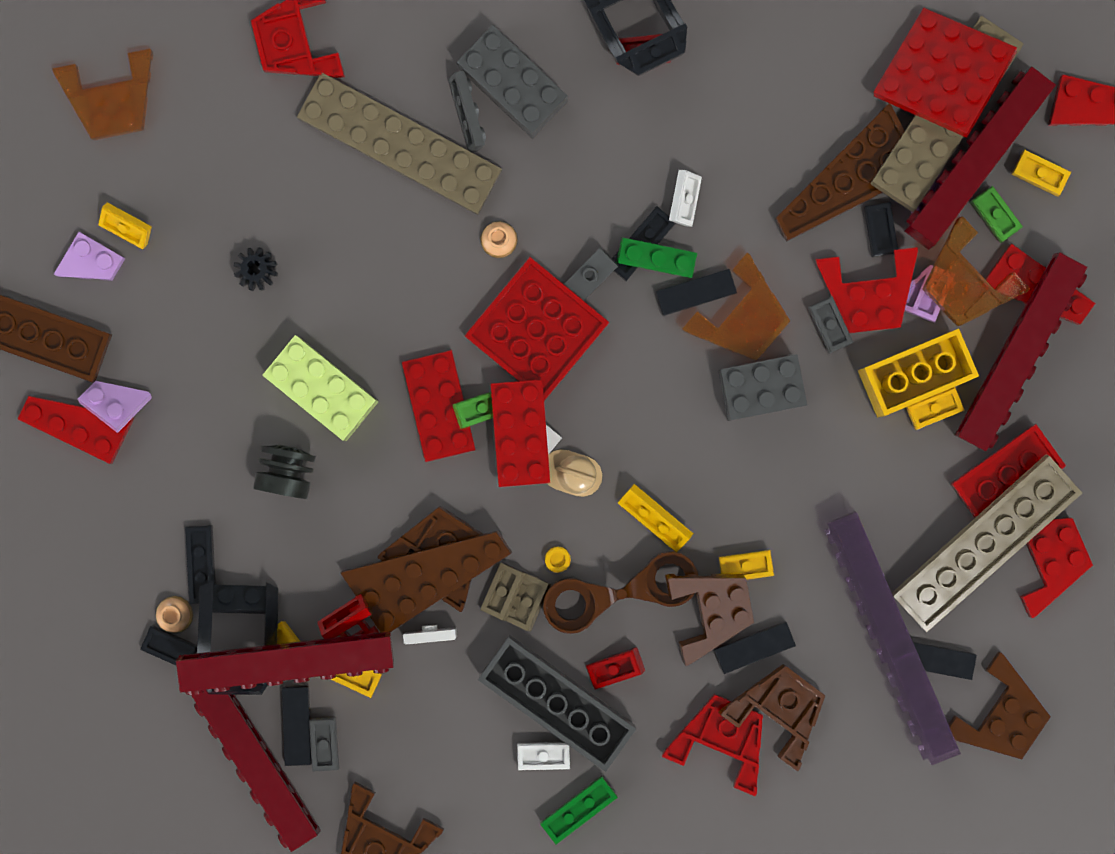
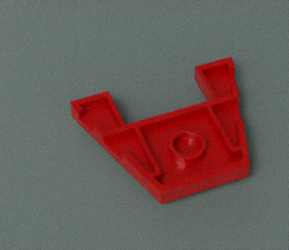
(285, 44)
(871, 303)
(1060, 561)
(721, 735)

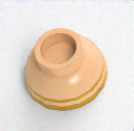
(499, 239)
(174, 614)

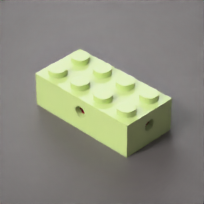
(320, 388)

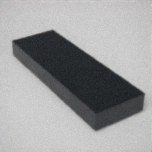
(651, 231)
(696, 292)
(199, 559)
(754, 647)
(946, 661)
(296, 726)

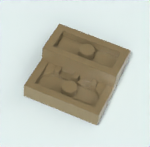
(515, 597)

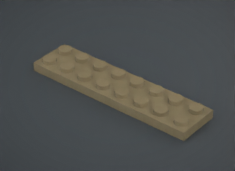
(399, 143)
(925, 147)
(986, 543)

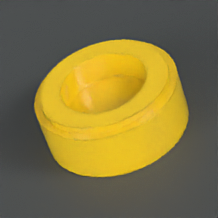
(557, 559)

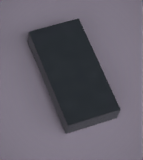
(881, 229)
(166, 645)

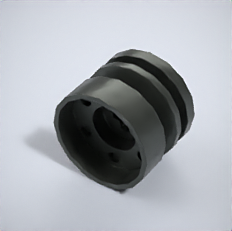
(284, 471)

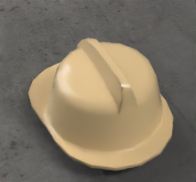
(574, 473)

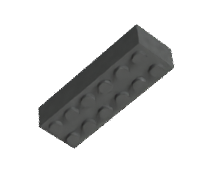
(557, 703)

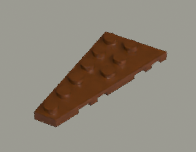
(846, 178)
(414, 581)

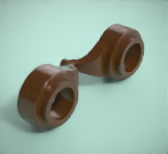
(600, 597)

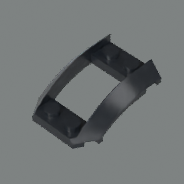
(650, 54)
(237, 600)

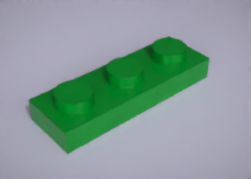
(656, 257)
(578, 810)

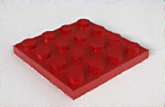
(945, 72)
(536, 327)

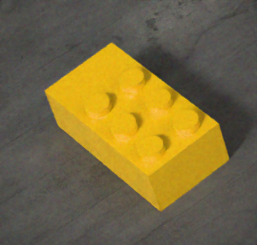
(918, 373)

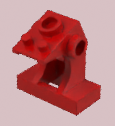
(346, 617)

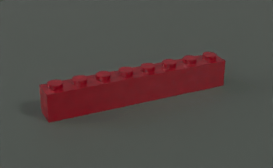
(979, 158)
(1021, 351)
(285, 662)
(257, 768)

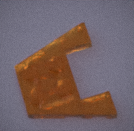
(112, 107)
(959, 287)
(753, 321)

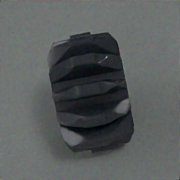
(264, 267)

